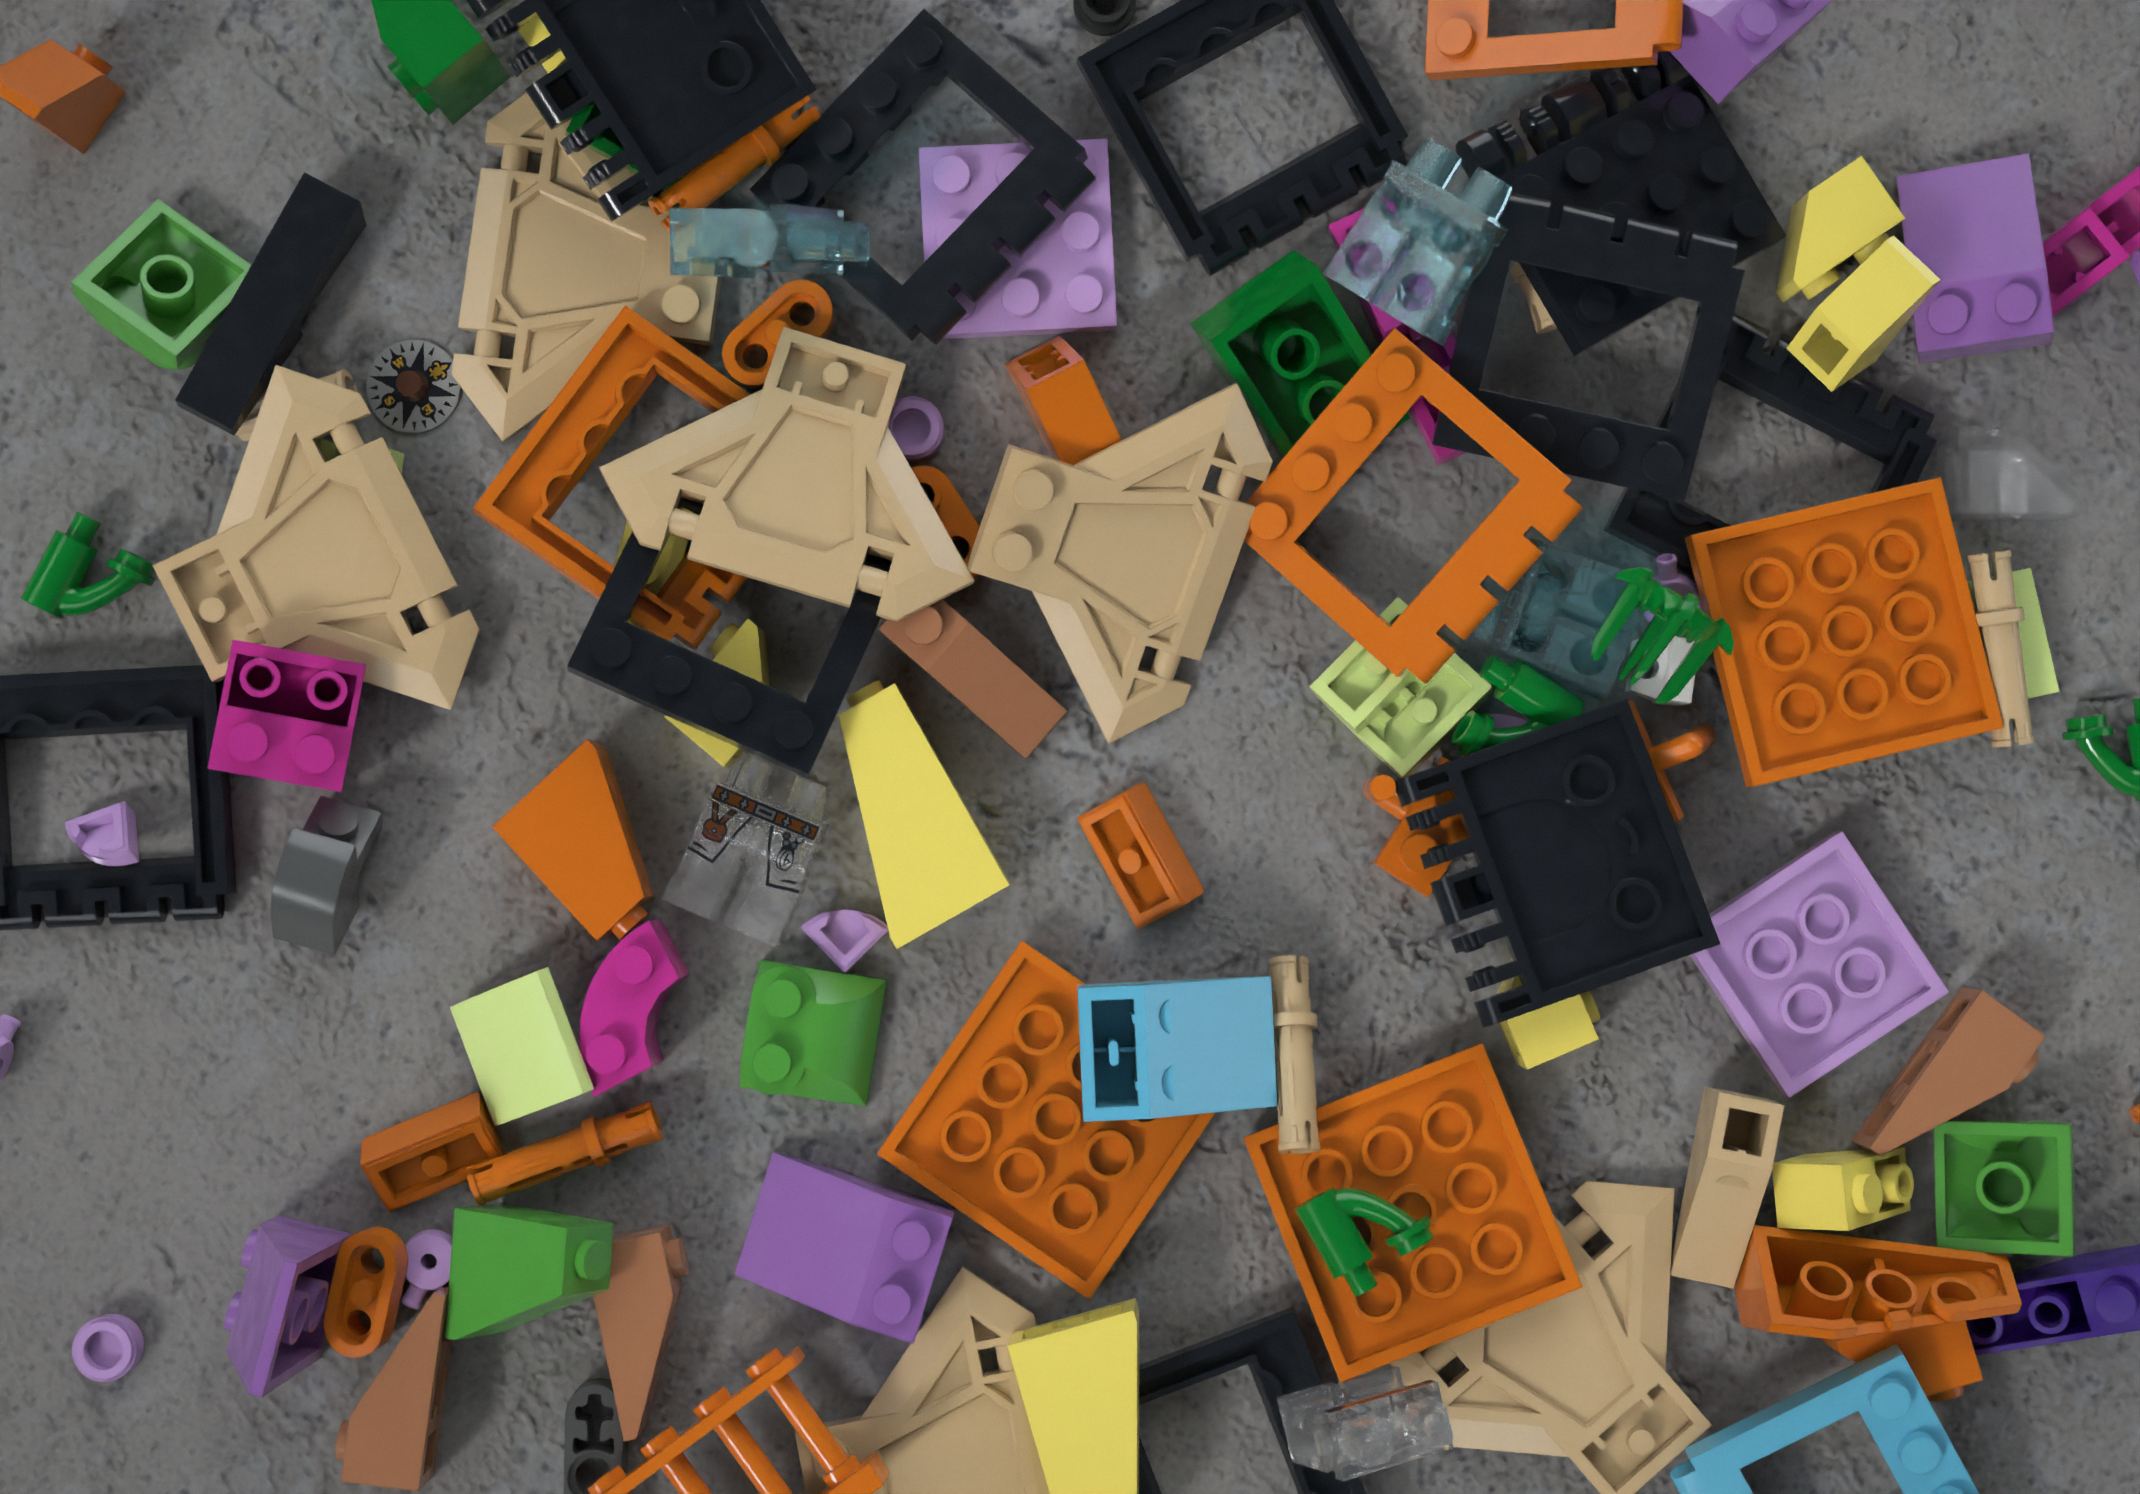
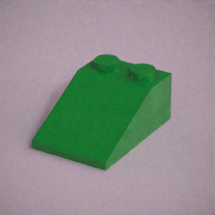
(438, 55)
(1284, 347)

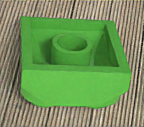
(161, 287)
(812, 1033)
(2005, 1187)

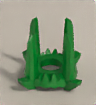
(1672, 616)

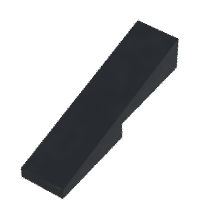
(271, 302)

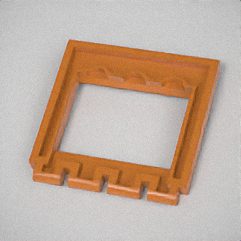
(1461, 46)
(569, 441)
(1339, 445)

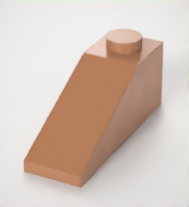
(976, 674)
(1960, 1063)
(639, 1317)
(398, 1420)

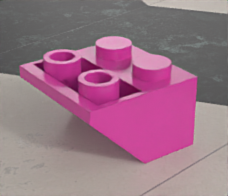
(286, 716)

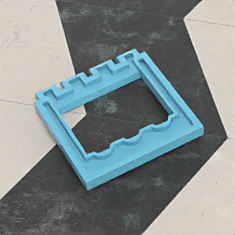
(1889, 1404)

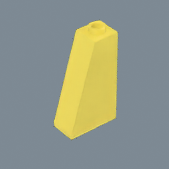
(916, 824)
(1083, 1398)

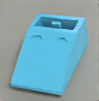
(1176, 1047)

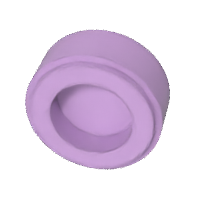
(917, 428)
(108, 1347)

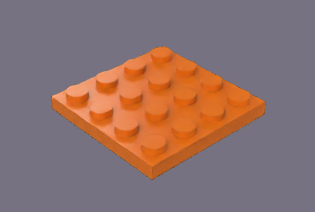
(1845, 632)
(1008, 1138)
(1438, 1149)

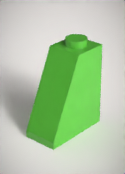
(521, 1266)

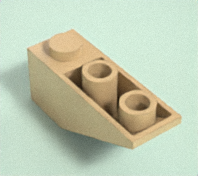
(1724, 1184)

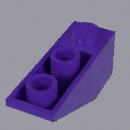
(2067, 1302)

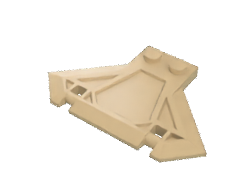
(559, 272)
(799, 485)
(1129, 550)
(323, 554)
(1587, 1366)
(939, 1414)

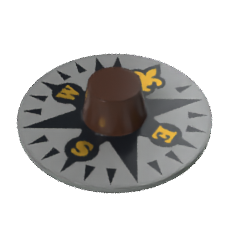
(412, 386)

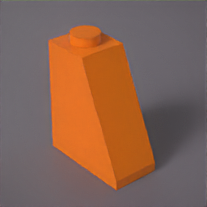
(1063, 401)
(583, 843)

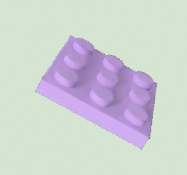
(1061, 280)
(1815, 964)

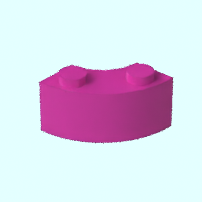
(625, 1005)

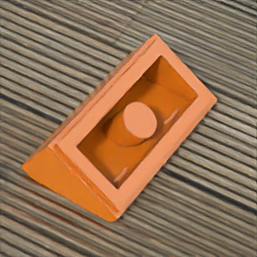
(1141, 855)
(429, 1151)

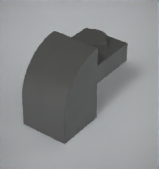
(319, 873)

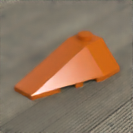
(1865, 1286)

